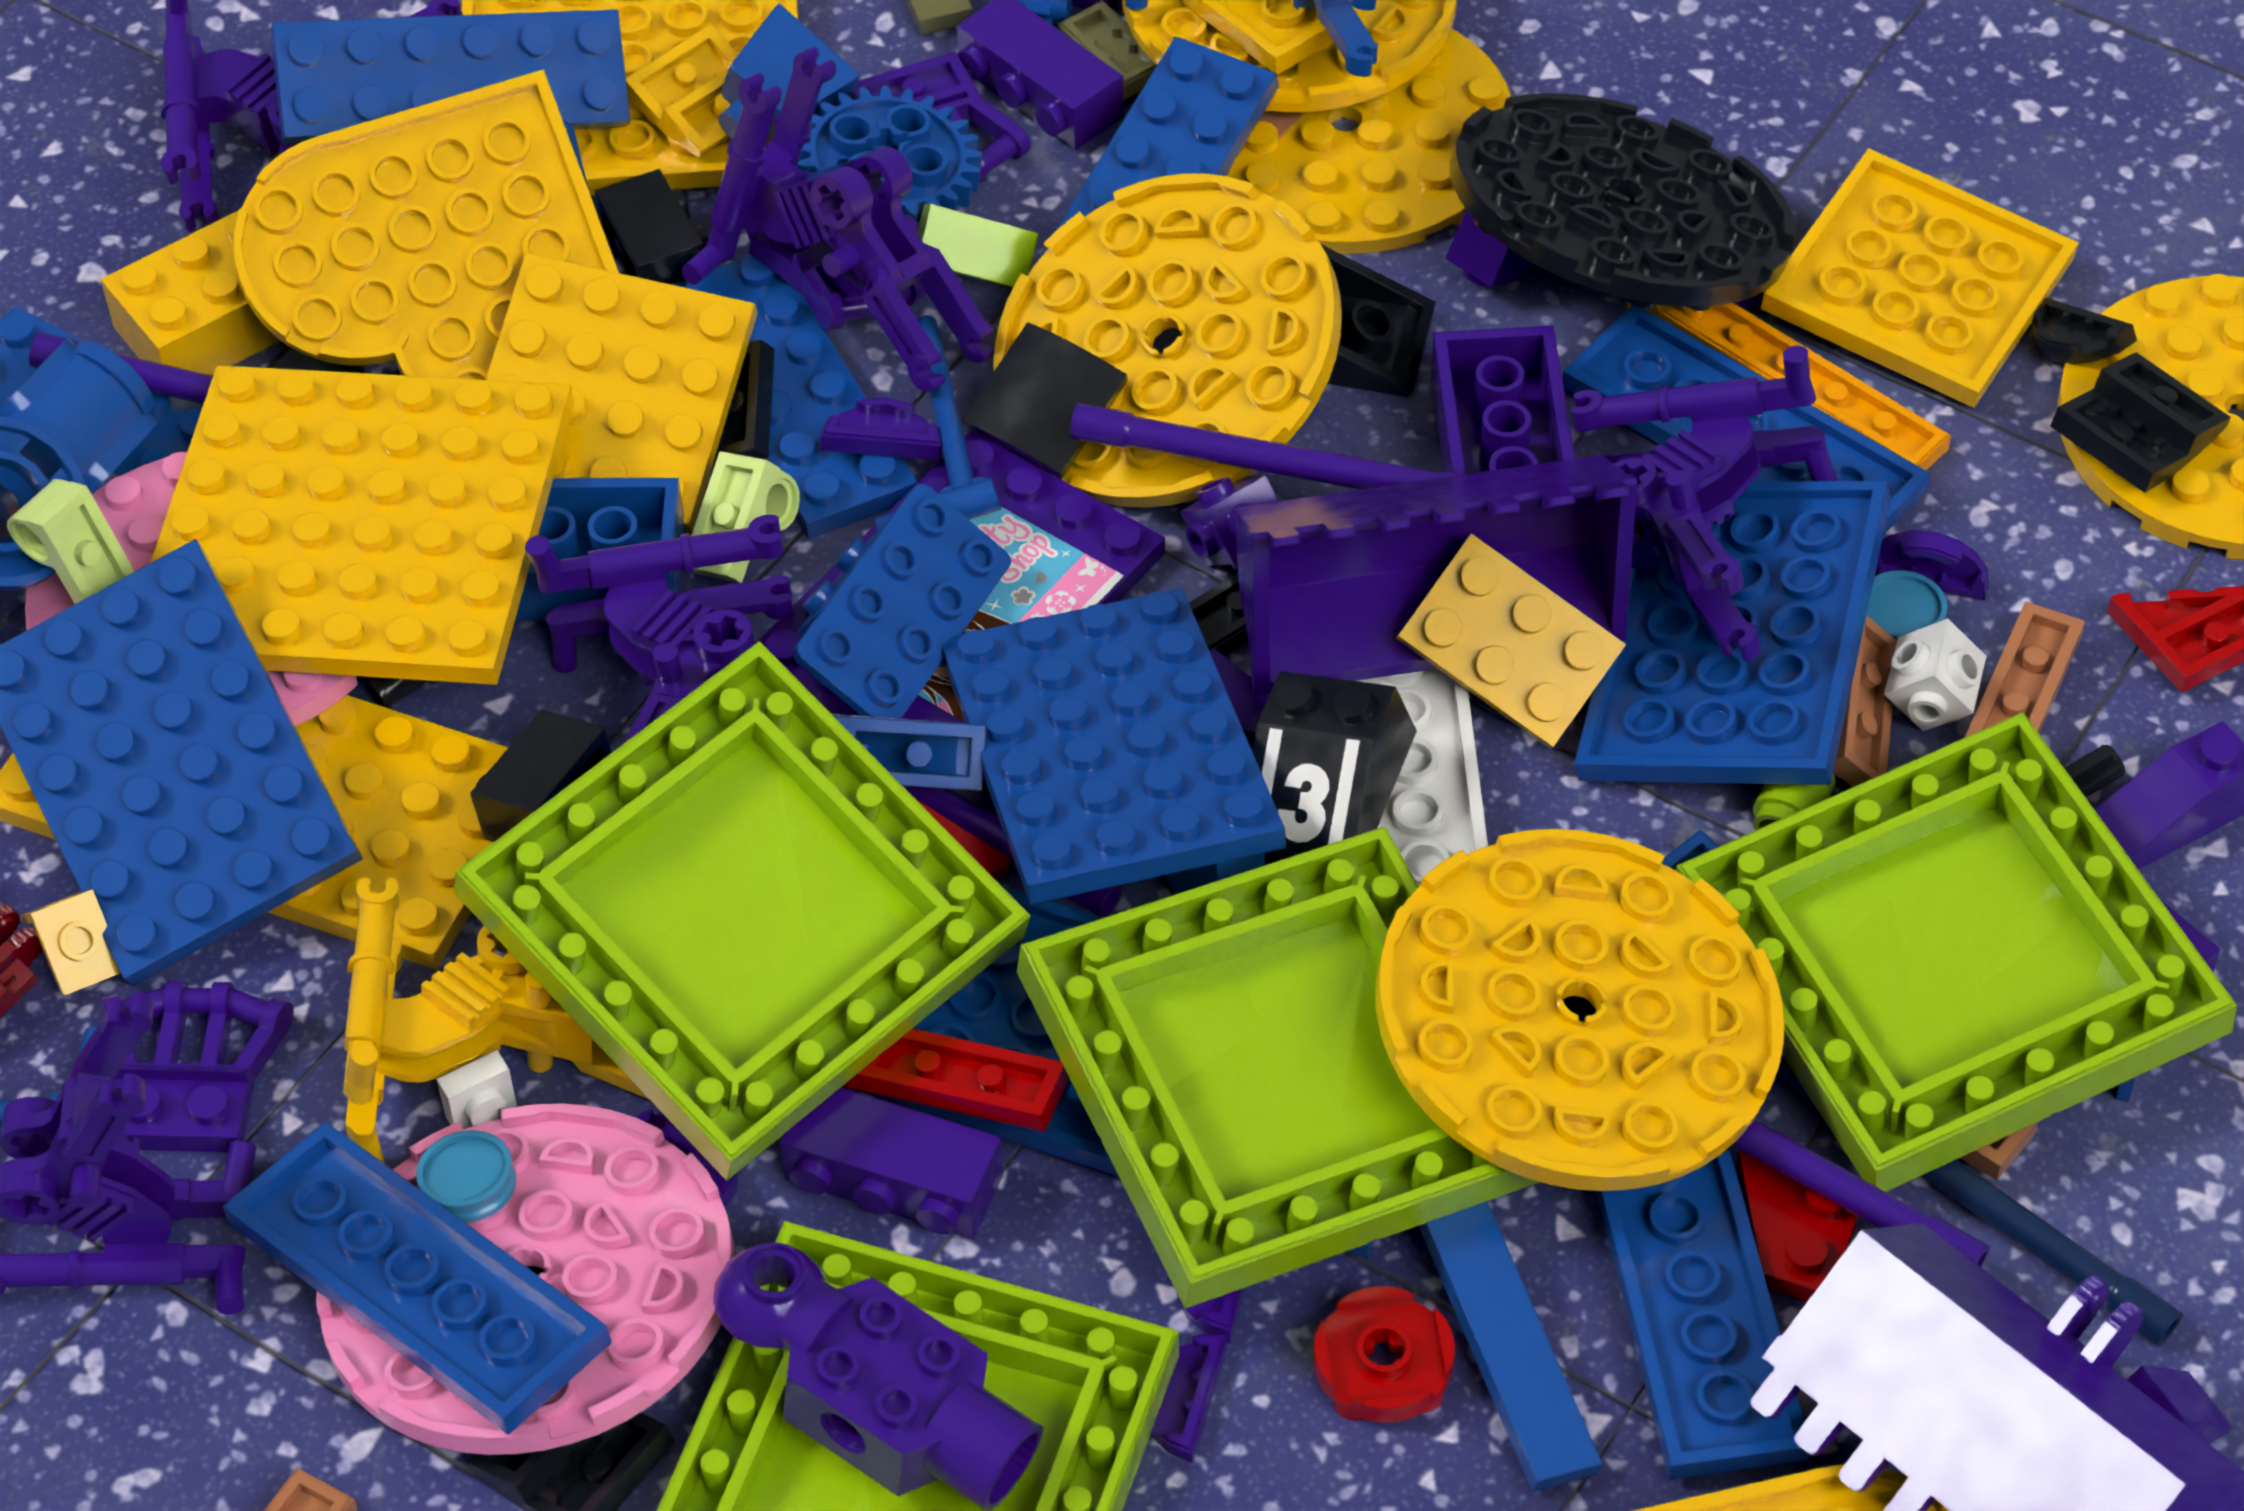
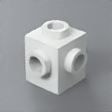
(1935, 675)

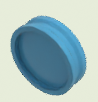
(1905, 602)
(468, 1174)

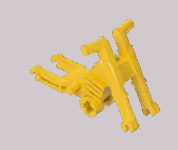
(451, 1023)

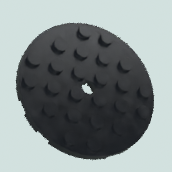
(1622, 201)

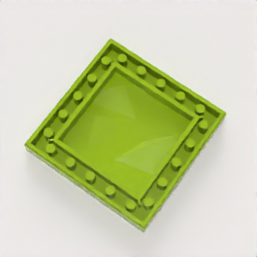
(741, 908)
(1962, 952)
(1248, 1071)
(1062, 1363)

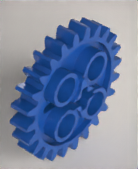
(936, 148)

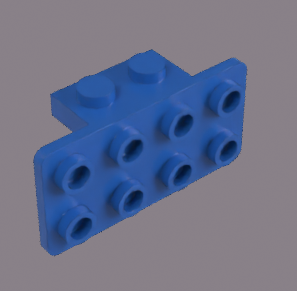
(896, 603)

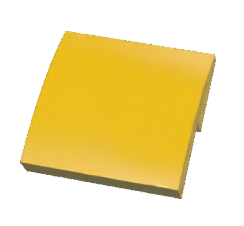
(684, 90)

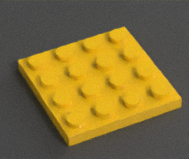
(1920, 277)
(643, 363)

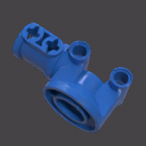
(69, 424)

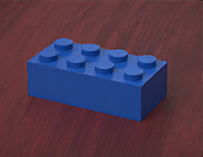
(602, 515)

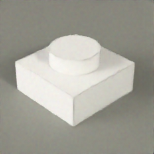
(477, 1091)

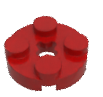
(1377, 1391)

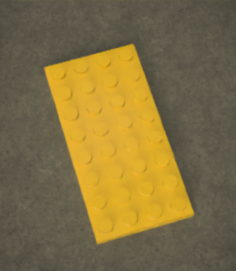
(404, 803)

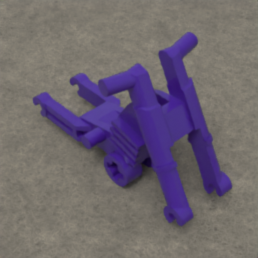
(220, 88)
(839, 206)
(1701, 476)
(663, 633)
(87, 1176)

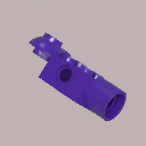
(878, 1377)

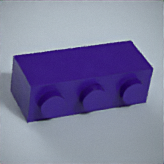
(1040, 72)
(895, 1162)

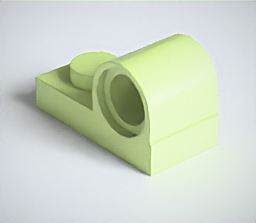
(739, 493)
(70, 534)

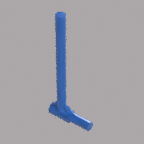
(967, 494)

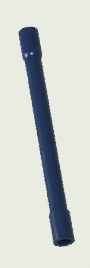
(2038, 1237)

